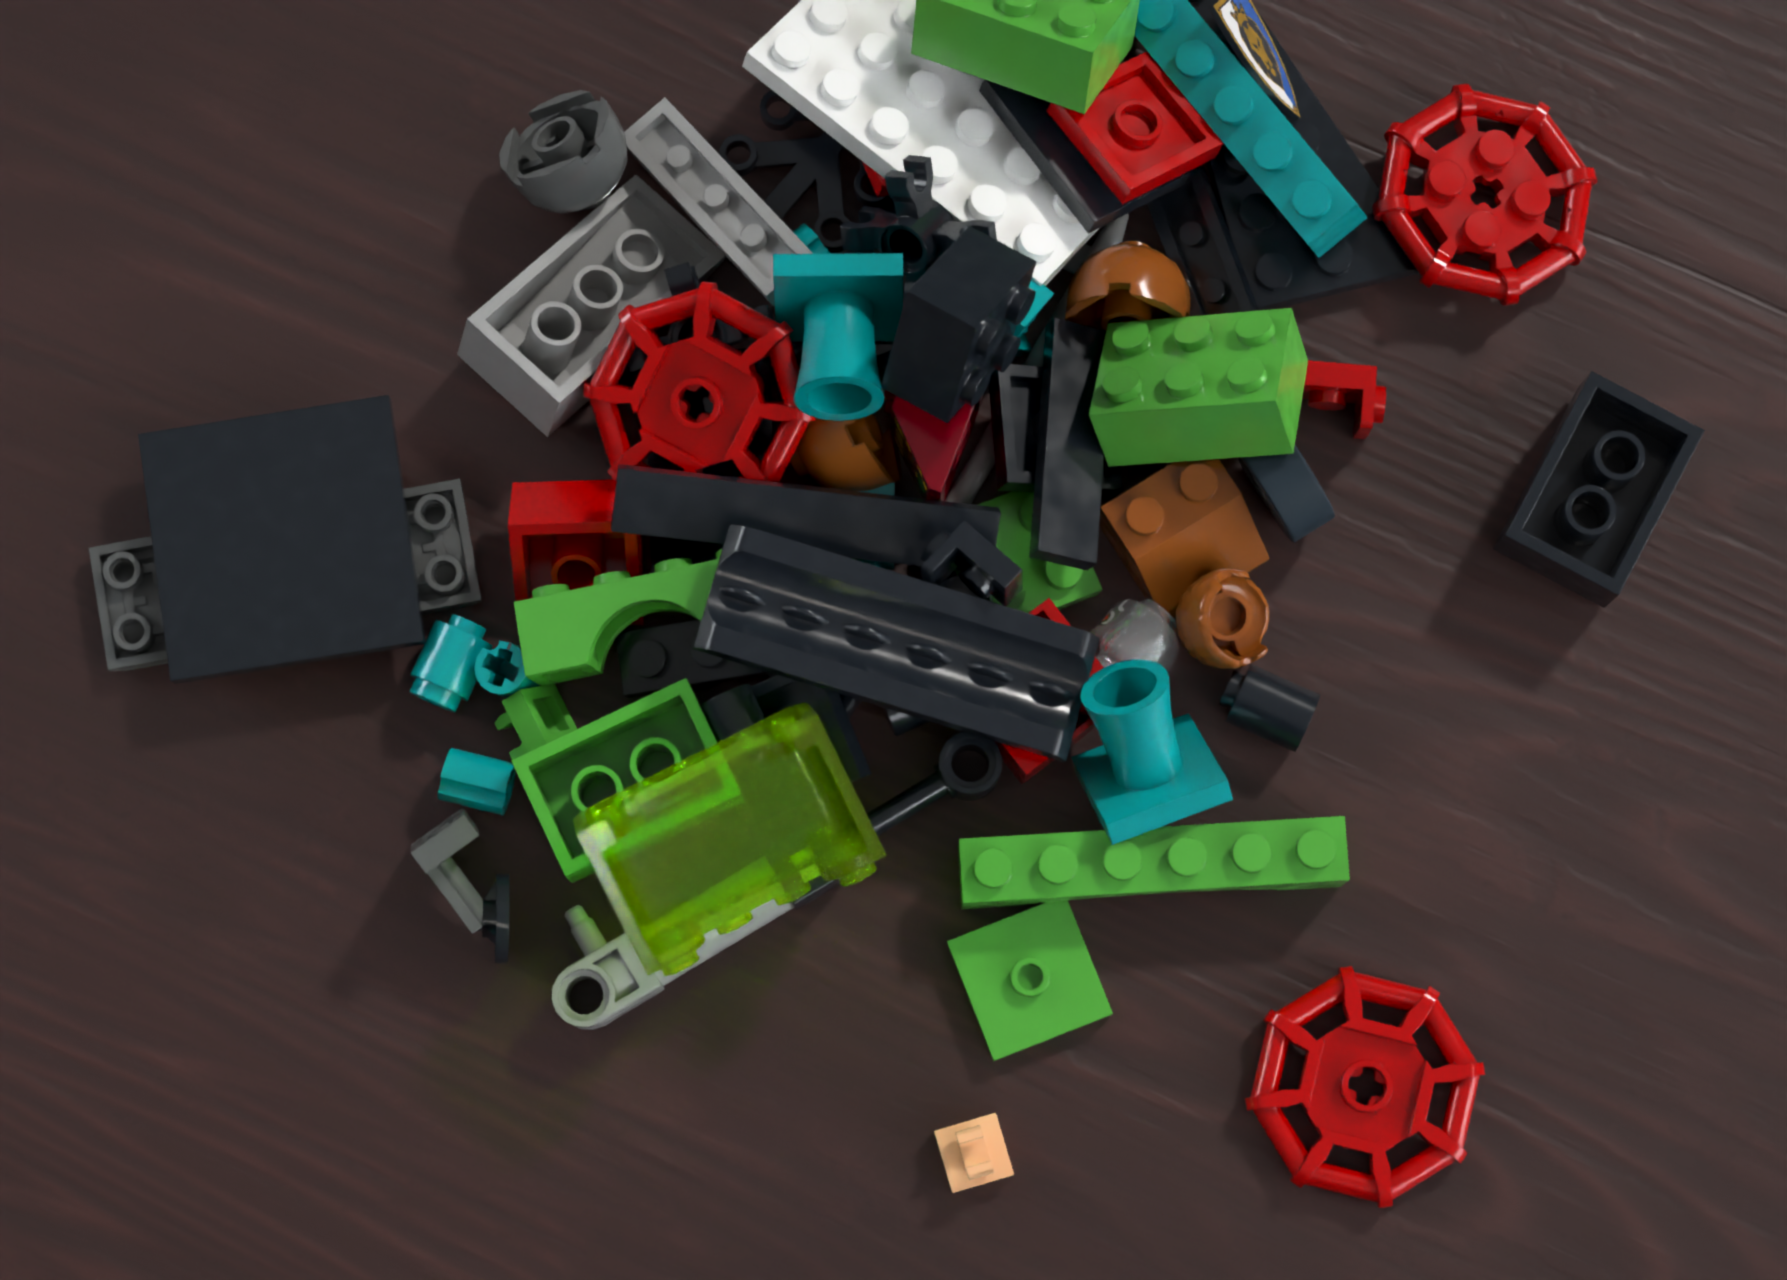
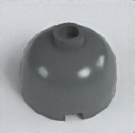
(568, 154)

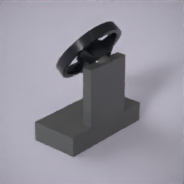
(488, 914)

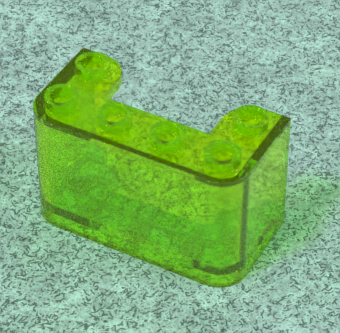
(727, 836)

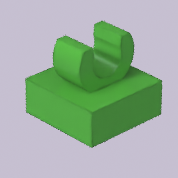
(537, 717)

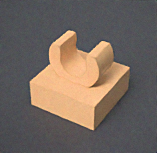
(973, 1152)

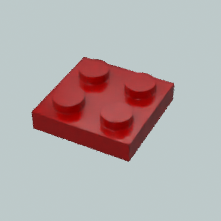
(1139, 130)

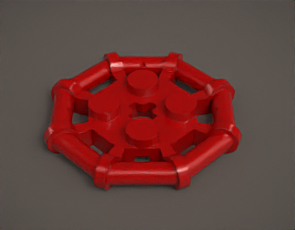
(1496, 162)
(689, 365)
(1396, 1065)

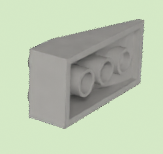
(559, 314)

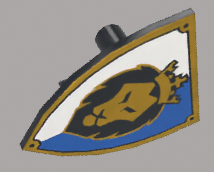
(1255, 50)

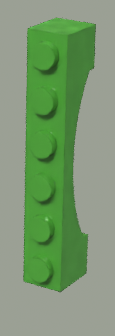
(1163, 860)

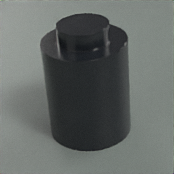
(1269, 706)

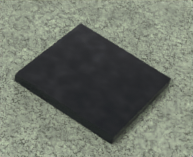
(281, 539)

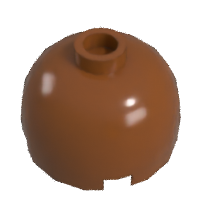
(1126, 286)
(848, 454)

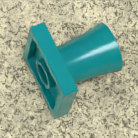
(838, 313)
(1149, 763)

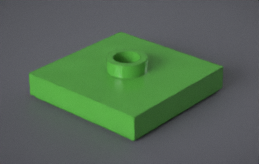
(1029, 978)

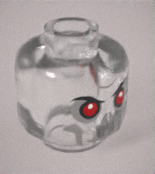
(1137, 632)

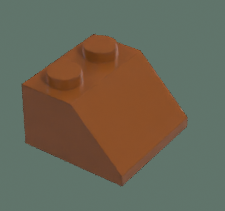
(1181, 529)

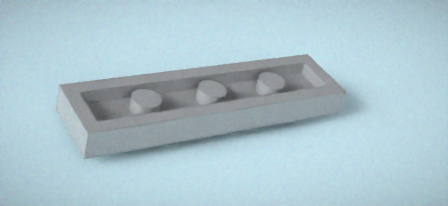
(712, 194)

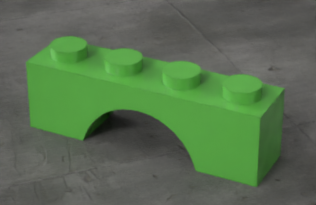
(571, 631)

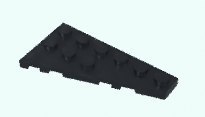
(1272, 253)

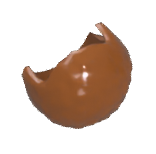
(1223, 619)

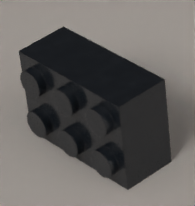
(1599, 489)

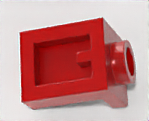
(1335, 384)

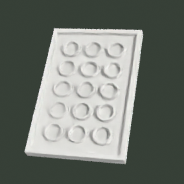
(858, 82)

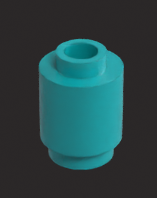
(447, 662)

